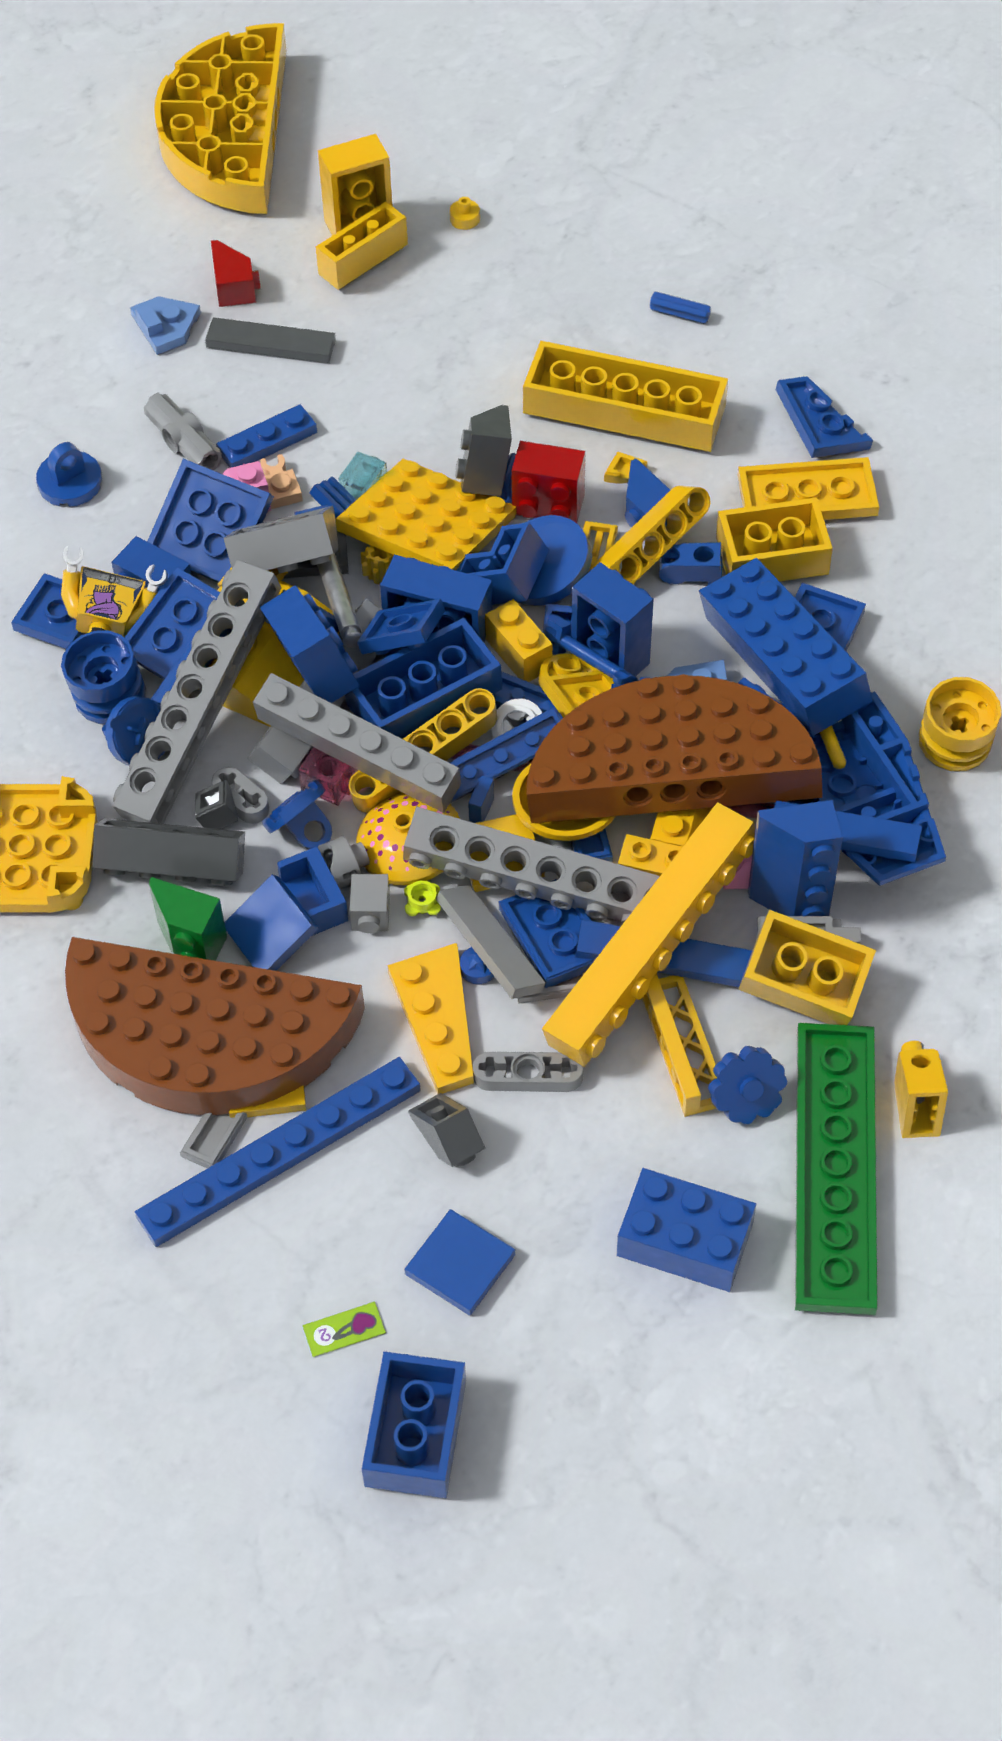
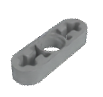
(499, 1082)

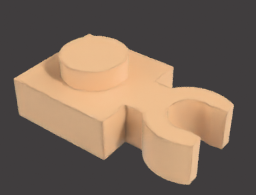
(281, 483)

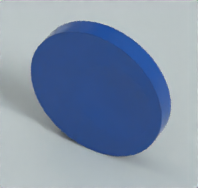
(566, 561)

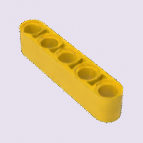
(652, 530)
(432, 735)

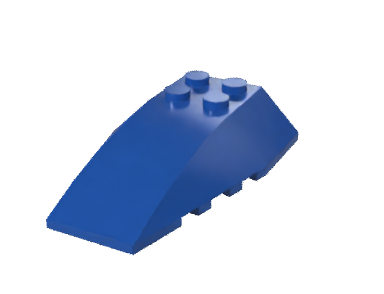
(878, 784)

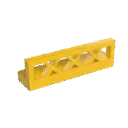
(674, 1045)

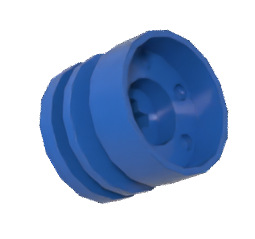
(101, 673)

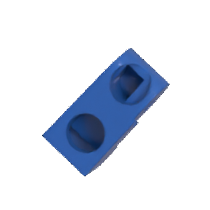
(691, 563)

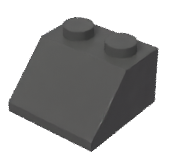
(485, 453)

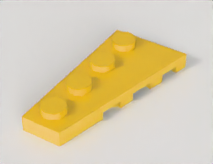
(435, 1009)

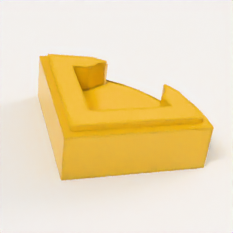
(619, 468)

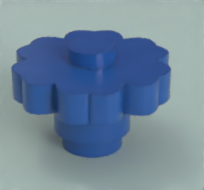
(747, 1084)

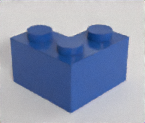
(510, 563)

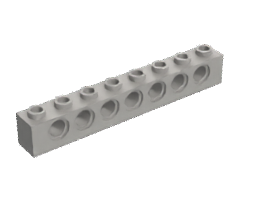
(199, 712)
(535, 857)

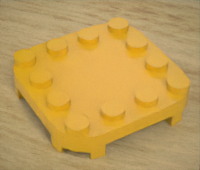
(45, 846)

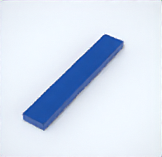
(689, 959)

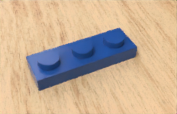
(267, 437)

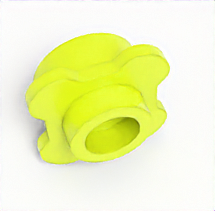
(420, 890)

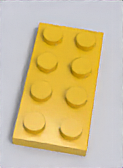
(841, 486)

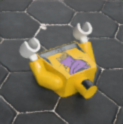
(105, 599)

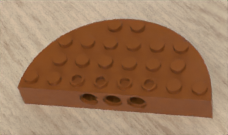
(671, 749)
(204, 1029)

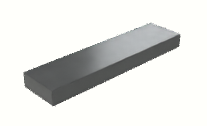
(270, 340)

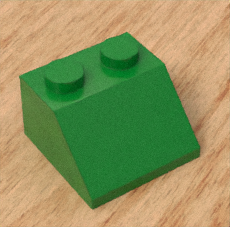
(188, 920)

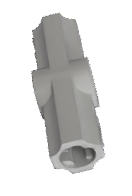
(182, 431)

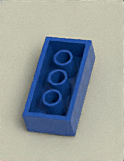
(423, 681)

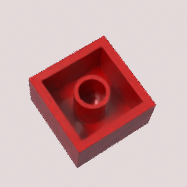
(548, 481)

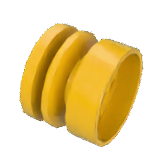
(959, 723)

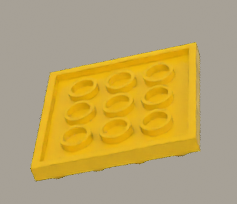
(424, 516)

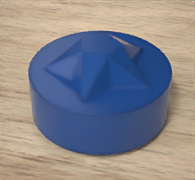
(473, 968)

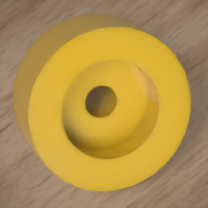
(464, 214)

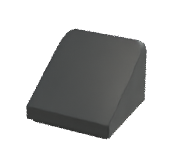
(215, 806)

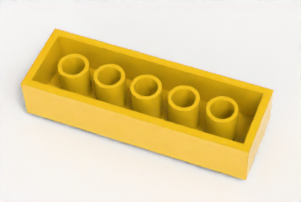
(625, 395)

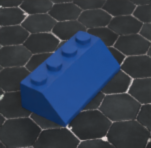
(796, 859)

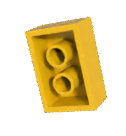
(353, 180)
(783, 535)
(807, 969)

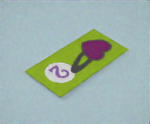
(343, 1329)

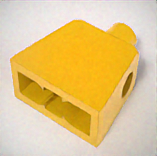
(920, 1075)

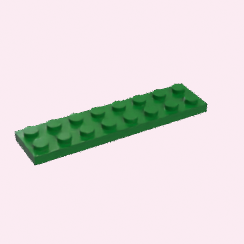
(835, 1170)

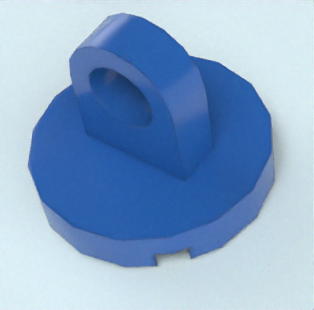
(68, 476)
(128, 725)
(297, 812)

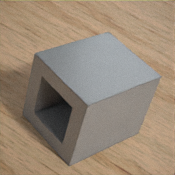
(369, 902)

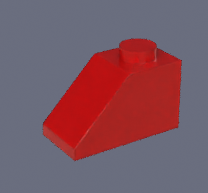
(233, 276)

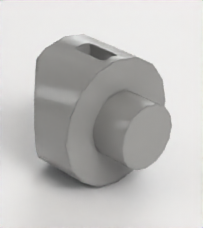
(344, 860)

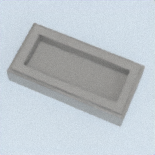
(212, 1138)

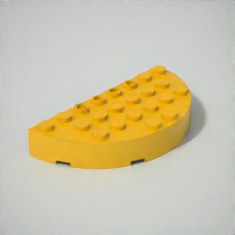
(223, 115)

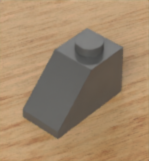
(448, 1129)

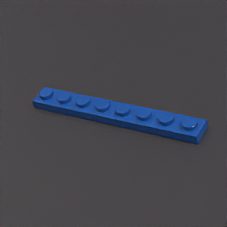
(277, 1151)

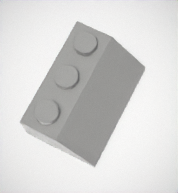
(286, 541)

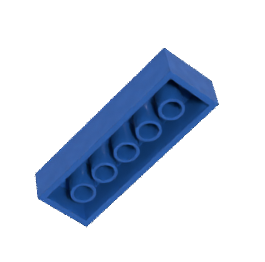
(785, 646)

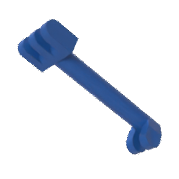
(558, 634)

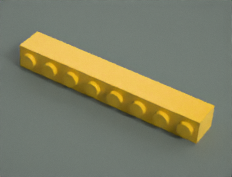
(650, 935)

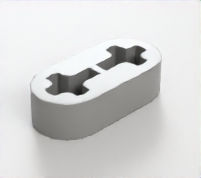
(244, 791)

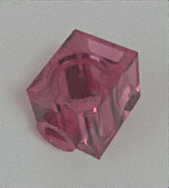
(319, 766)

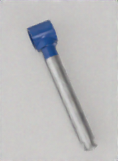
(339, 597)

